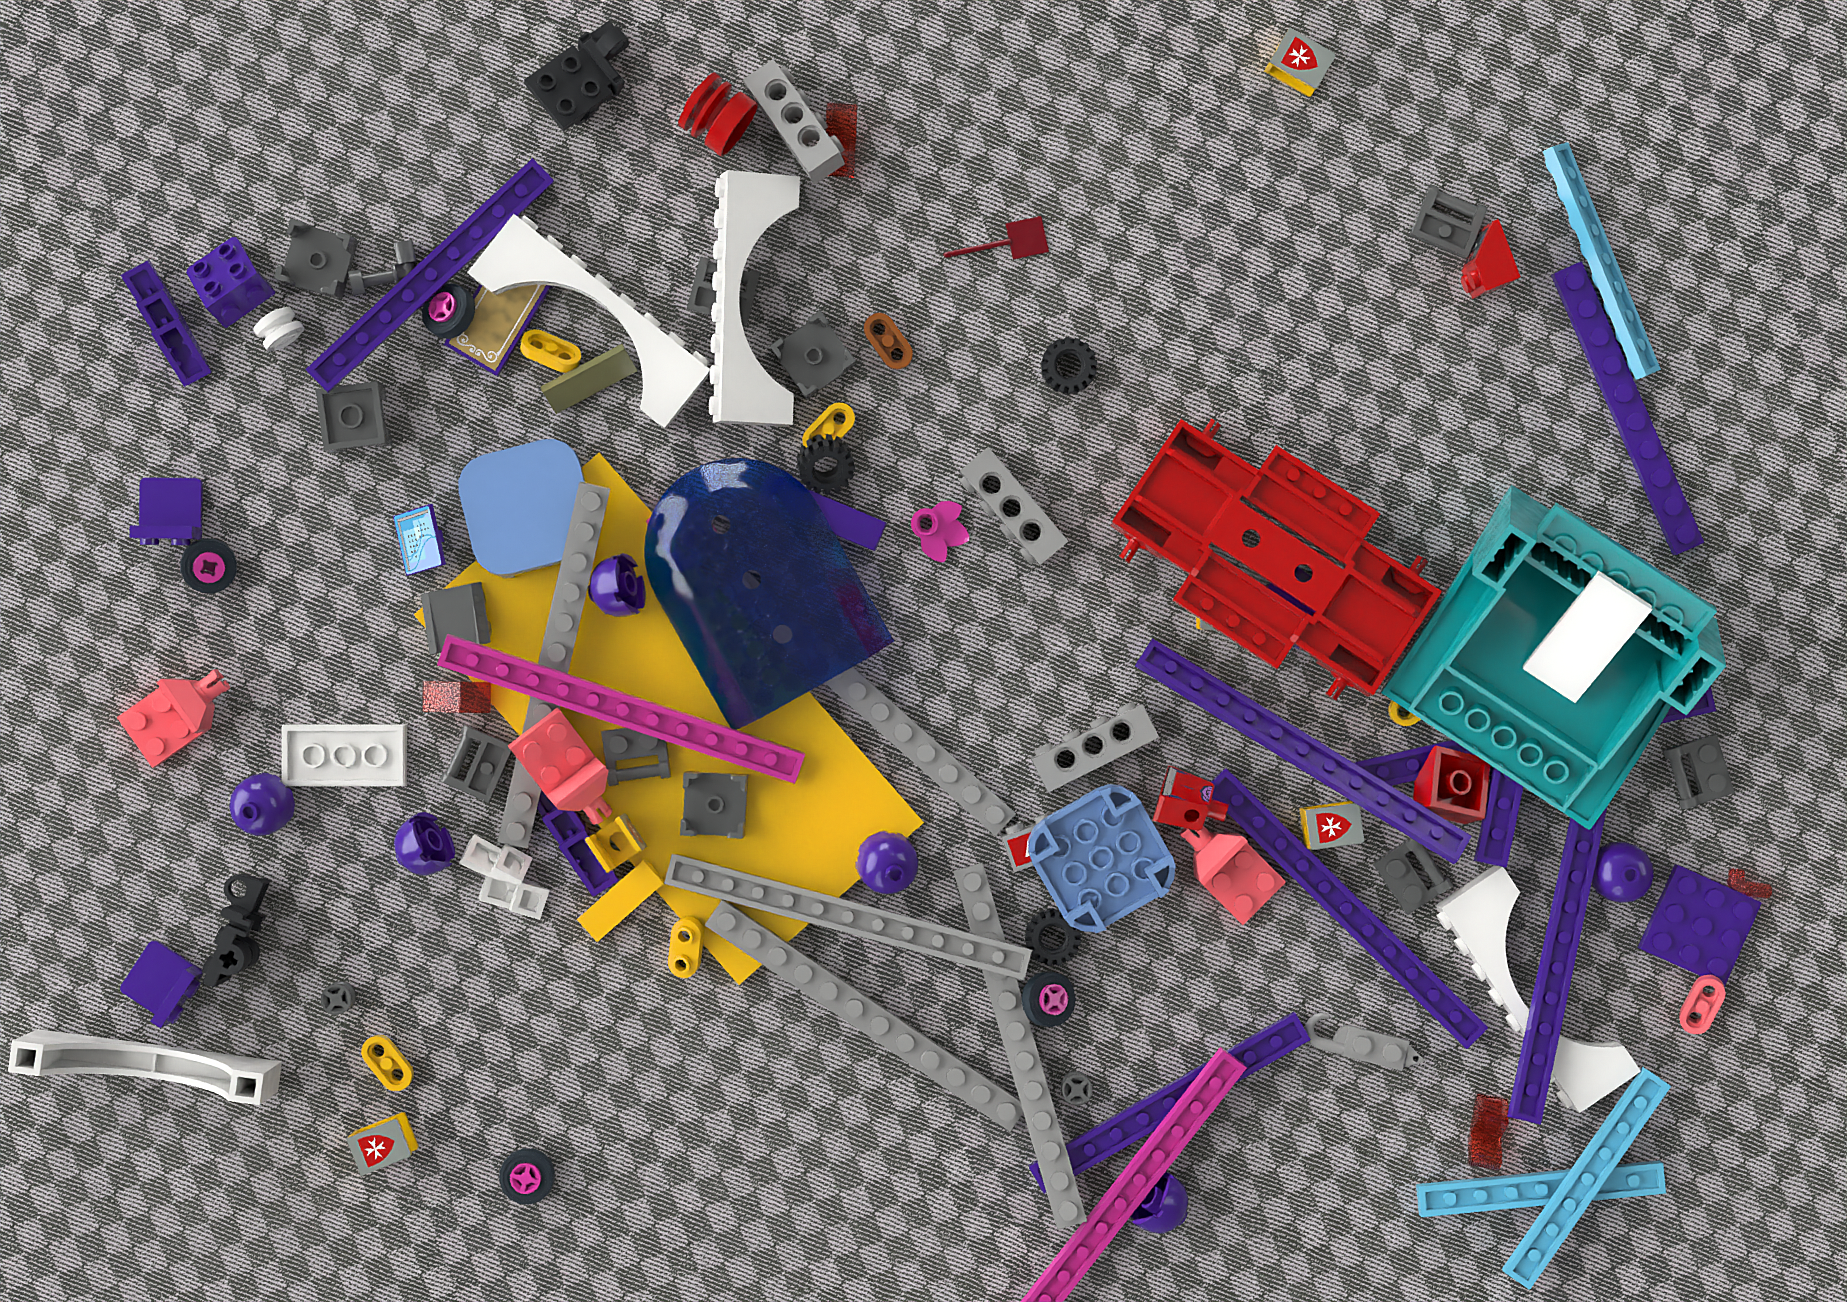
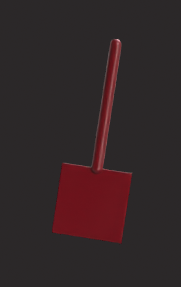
(1024, 236)

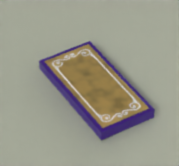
(498, 325)

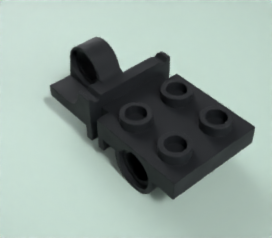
(581, 80)
(234, 948)

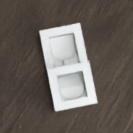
(502, 864)
(521, 898)

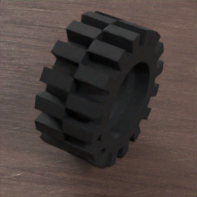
(1082, 352)
(828, 479)
(1047, 955)

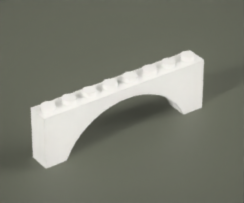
(526, 258)
(741, 385)
(1479, 920)
(231, 1076)

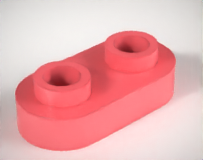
(1704, 1003)

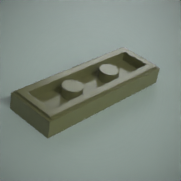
(588, 378)

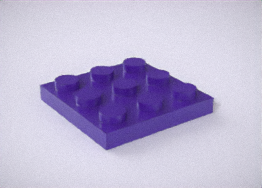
(1699, 924)

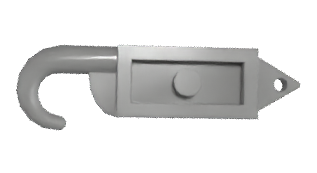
(1364, 1045)

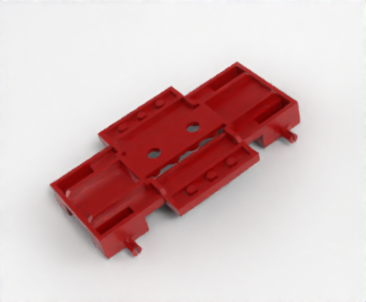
(1360, 611)

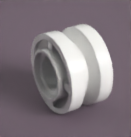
(278, 329)

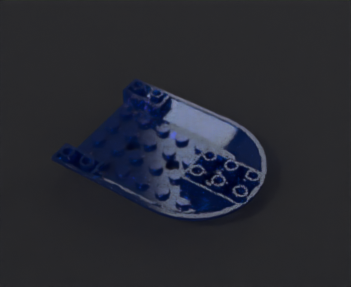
(802, 586)

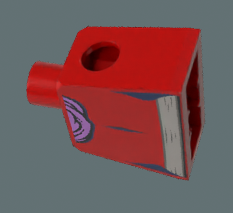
(1187, 801)

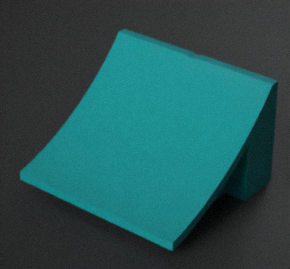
(1504, 601)

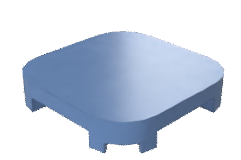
(520, 505)
(1101, 858)

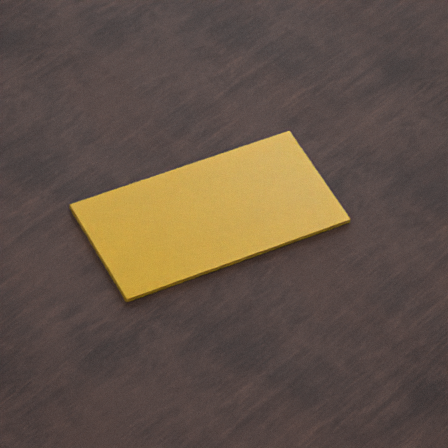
(792, 831)

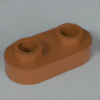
(888, 342)

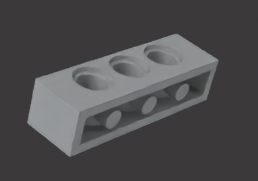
(817, 160)
(988, 465)
(1140, 733)

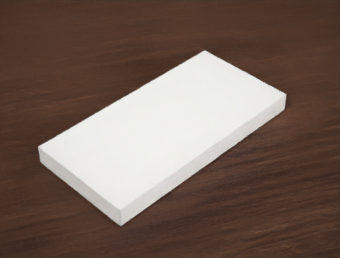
(1587, 636)
(344, 754)

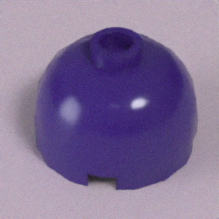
(616, 587)
(261, 804)
(423, 846)
(887, 862)
(1622, 872)
(1163, 1206)

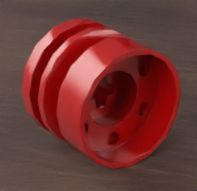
(713, 111)

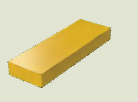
(621, 900)

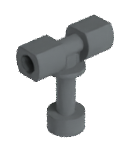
(406, 259)

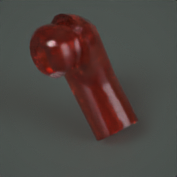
(1748, 888)

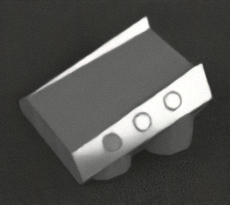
(456, 612)

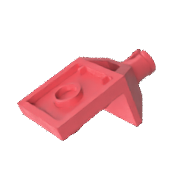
(173, 715)
(563, 766)
(1232, 871)

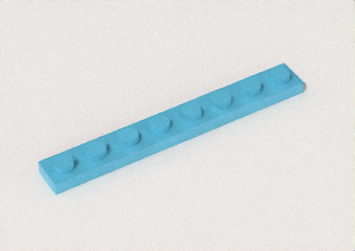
(1601, 260)
(1586, 1178)
(1531, 1189)

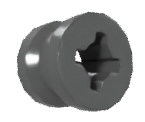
(334, 1002)
(1080, 1092)

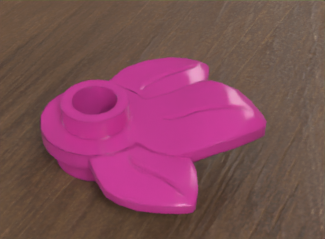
(944, 530)

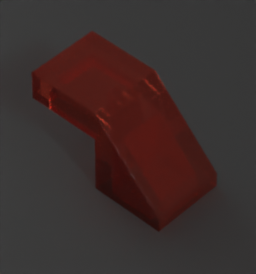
(843, 124)
(456, 697)
(1486, 1131)

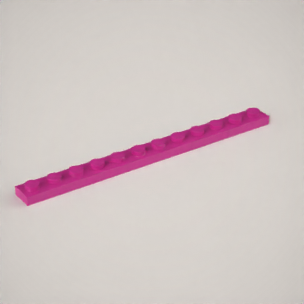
(620, 708)
(1137, 1179)

